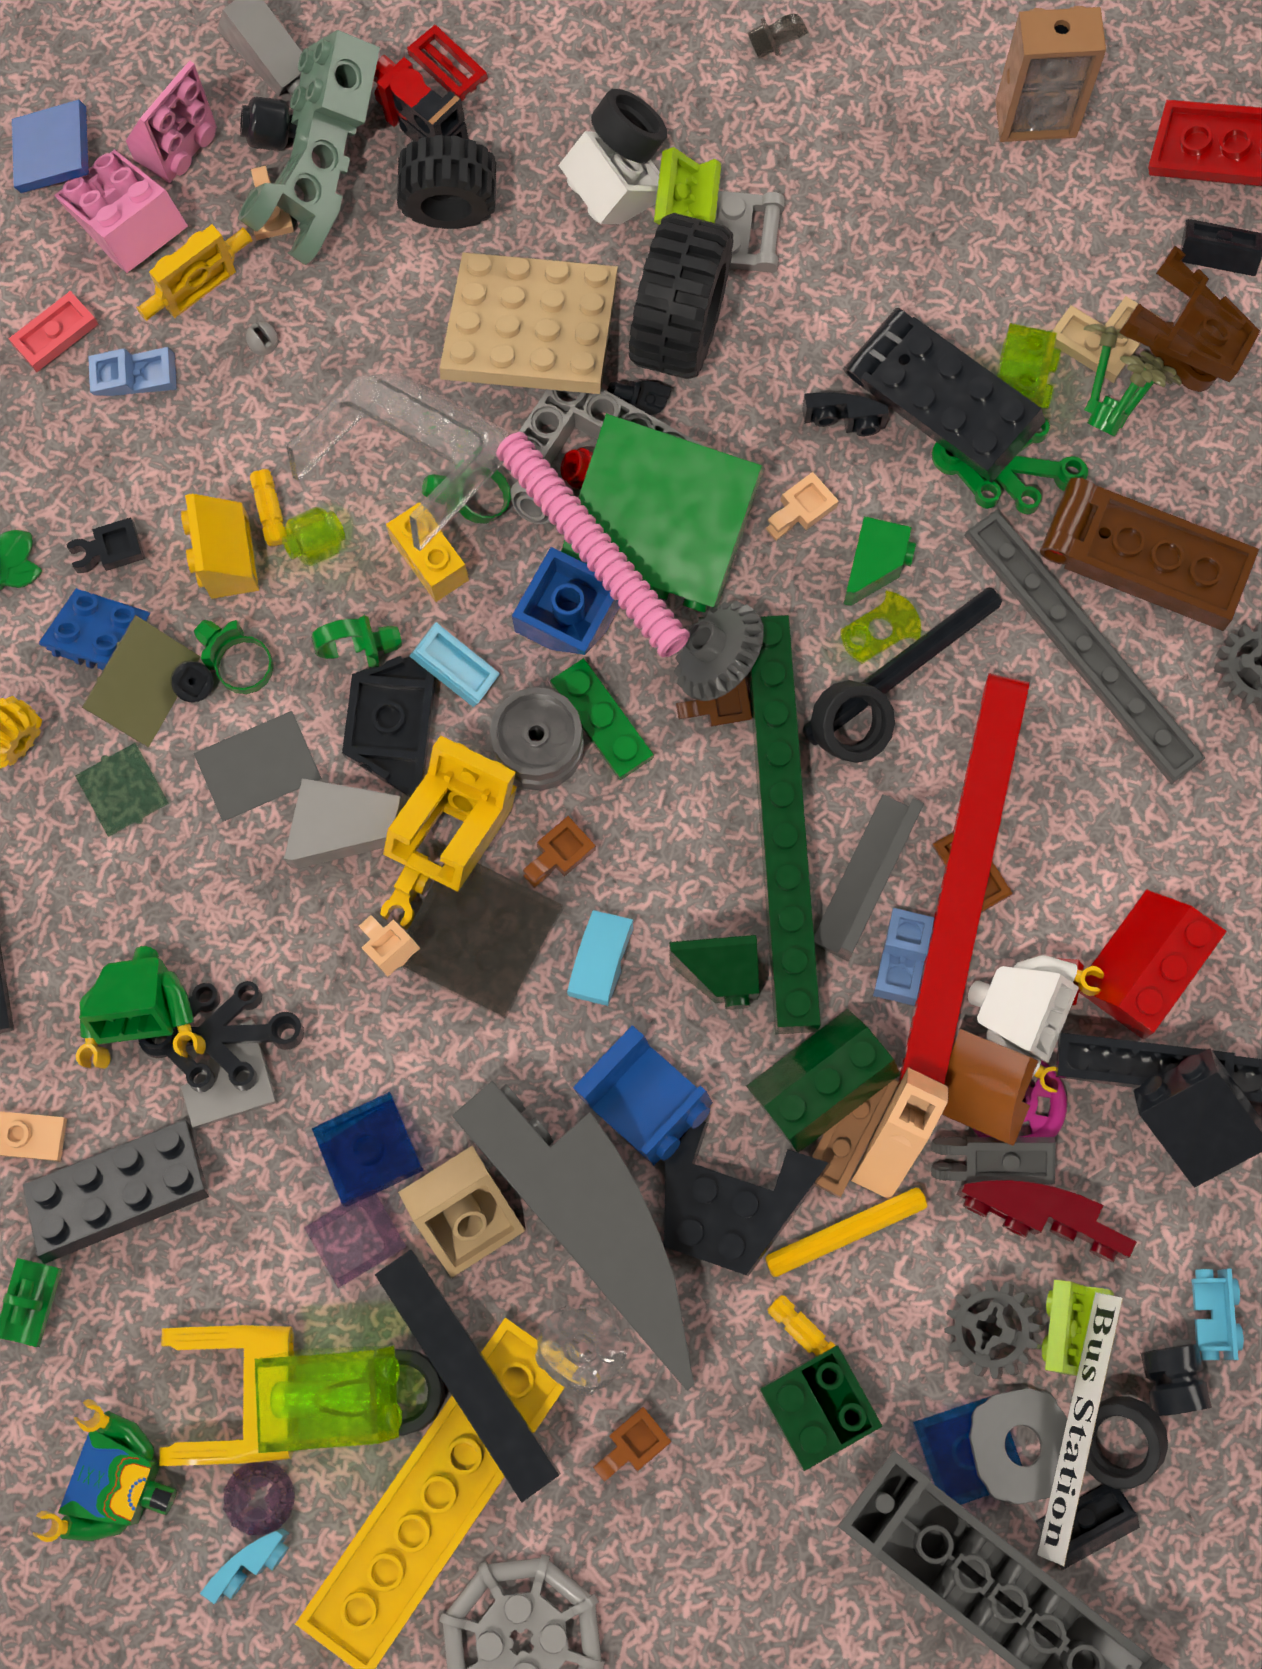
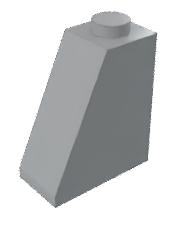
(262, 43)
(338, 822)

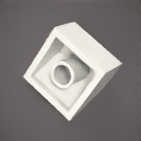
(608, 182)

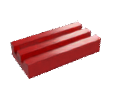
(478, 76)

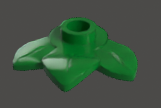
(14, 566)

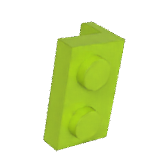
(687, 187)
(1069, 1313)

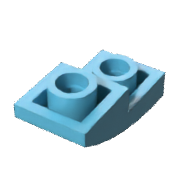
(600, 958)
(255, 1557)

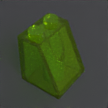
(327, 1398)

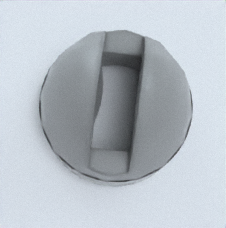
(255, 343)

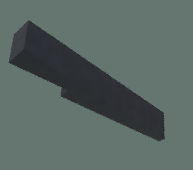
(1133, 1062)
(468, 1376)

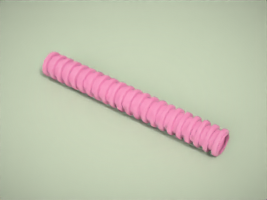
(592, 544)

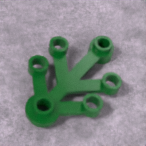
(1007, 478)

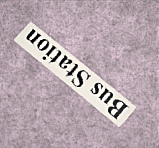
(1079, 1428)

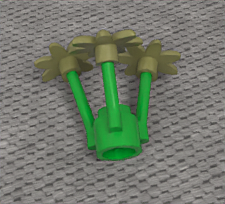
(1111, 414)

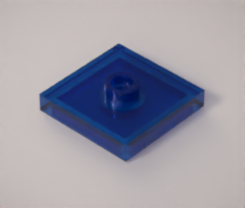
(367, 1149)
(949, 1452)

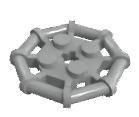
(521, 1612)

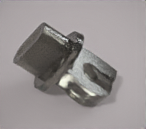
(767, 38)

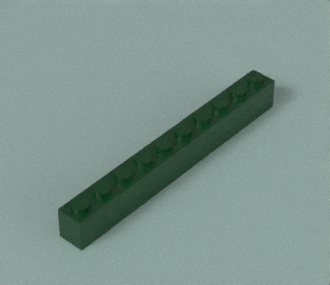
(783, 833)

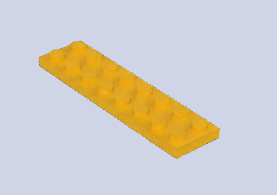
(422, 1515)

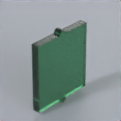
(121, 789)

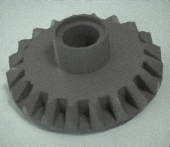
(719, 651)

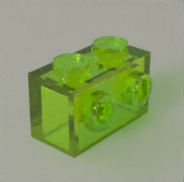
(1027, 360)

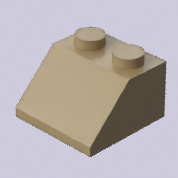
(461, 1211)

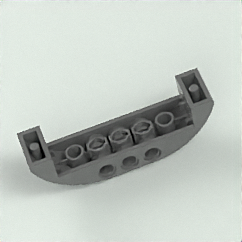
(981, 1577)

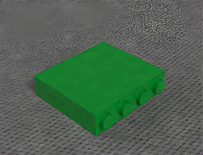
(669, 508)

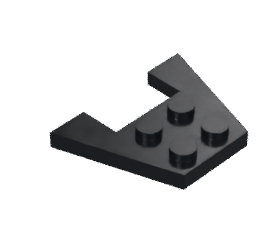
(725, 1216)

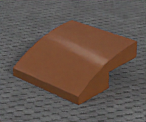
(988, 1086)

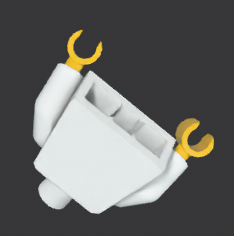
(1030, 1005)

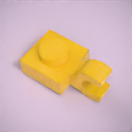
(406, 888)

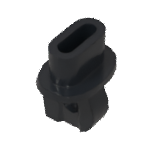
(642, 394)

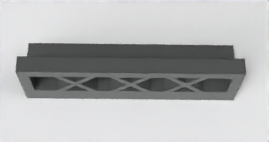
(866, 876)

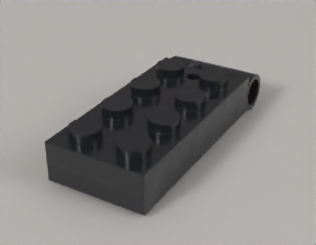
(945, 394)

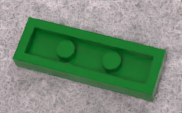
(603, 719)

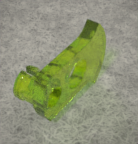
(896, 611)

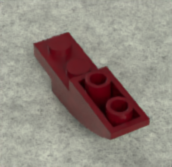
(1031, 1205)

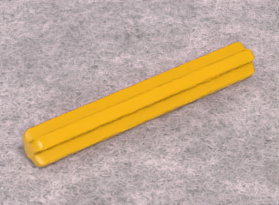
(846, 1232)

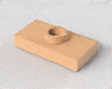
(32, 1136)

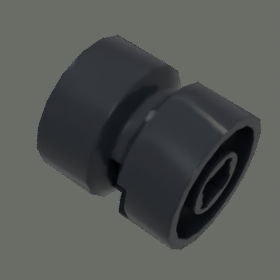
(1176, 1380)

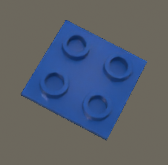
(89, 628)

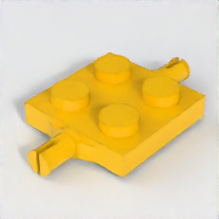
(193, 271)

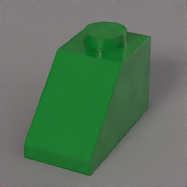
(878, 558)

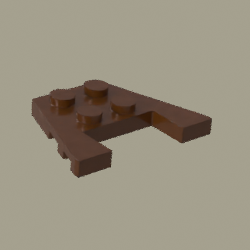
(1207, 331)

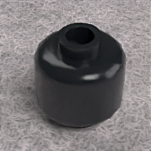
(267, 123)

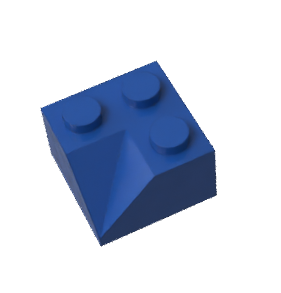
(564, 606)

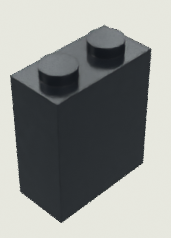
(1200, 1117)

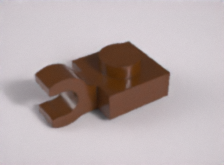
(723, 710)

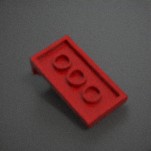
(1209, 143)

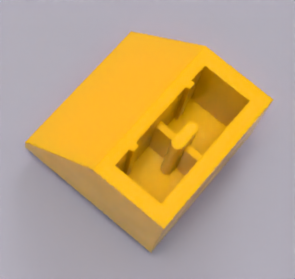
(220, 545)

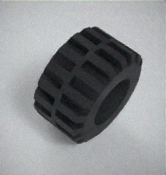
(446, 182)

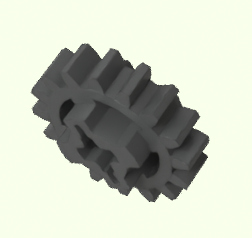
(1242, 669)
(989, 1346)

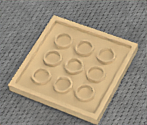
(529, 323)

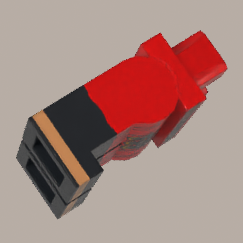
(414, 104)

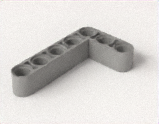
(580, 414)

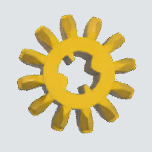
(17, 729)

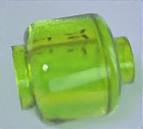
(313, 536)

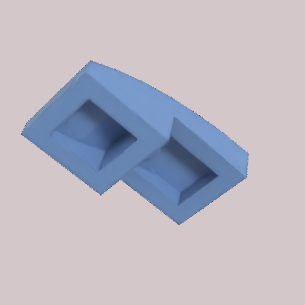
(127, 373)
(903, 956)

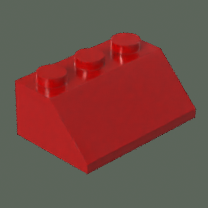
(1152, 961)

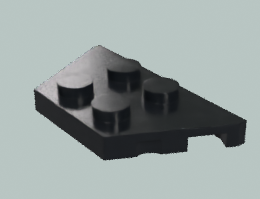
(390, 722)

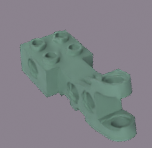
(326, 108)

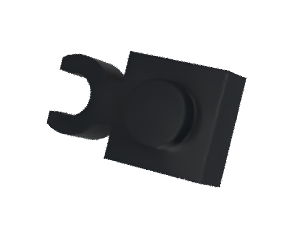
(113, 546)

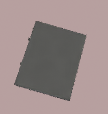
(257, 766)

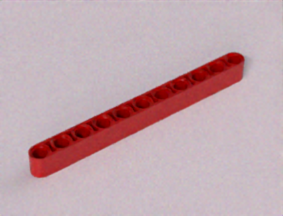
(965, 877)

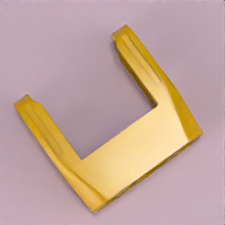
(257, 1343)

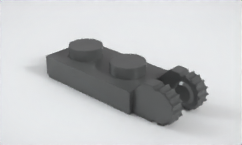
(992, 1159)

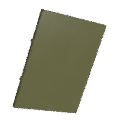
(136, 682)

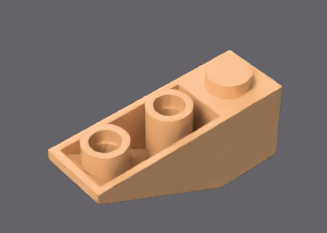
(901, 1133)

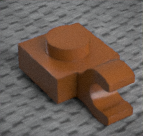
(562, 849)
(636, 1441)

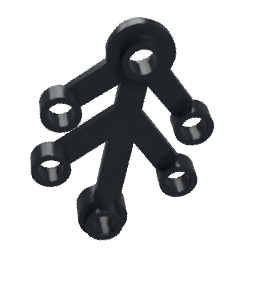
(217, 1033)

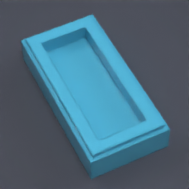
(454, 664)

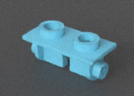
(1219, 1297)

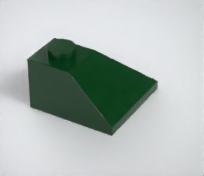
(720, 968)

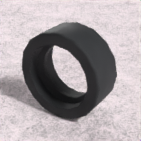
(629, 125)
(881, 726)
(435, 1391)
(1154, 1431)

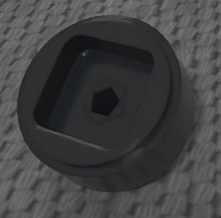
(191, 681)

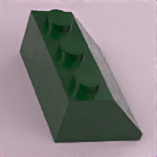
(824, 1079)

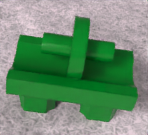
(28, 1302)

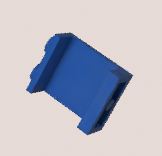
(643, 1097)

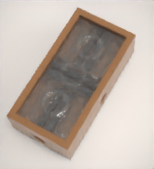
(1049, 73)

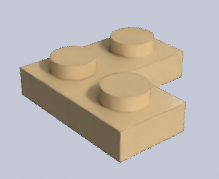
(1085, 346)

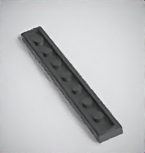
(1084, 647)

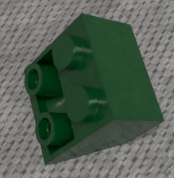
(820, 1407)

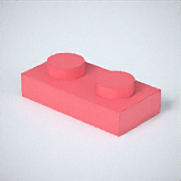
(53, 331)

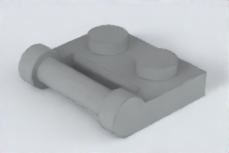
(736, 213)

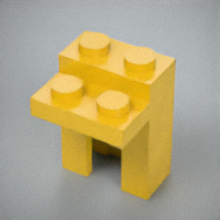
(464, 787)

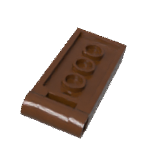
(1149, 553)

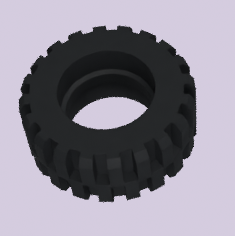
(680, 295)

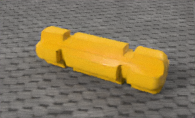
(268, 506)
(799, 1326)

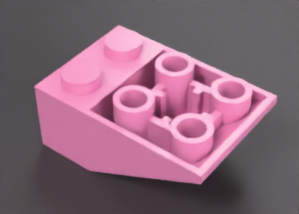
(173, 127)
(122, 210)

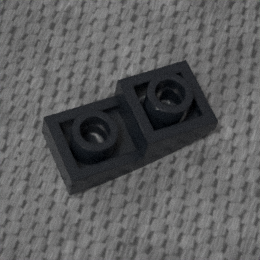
(859, 413)

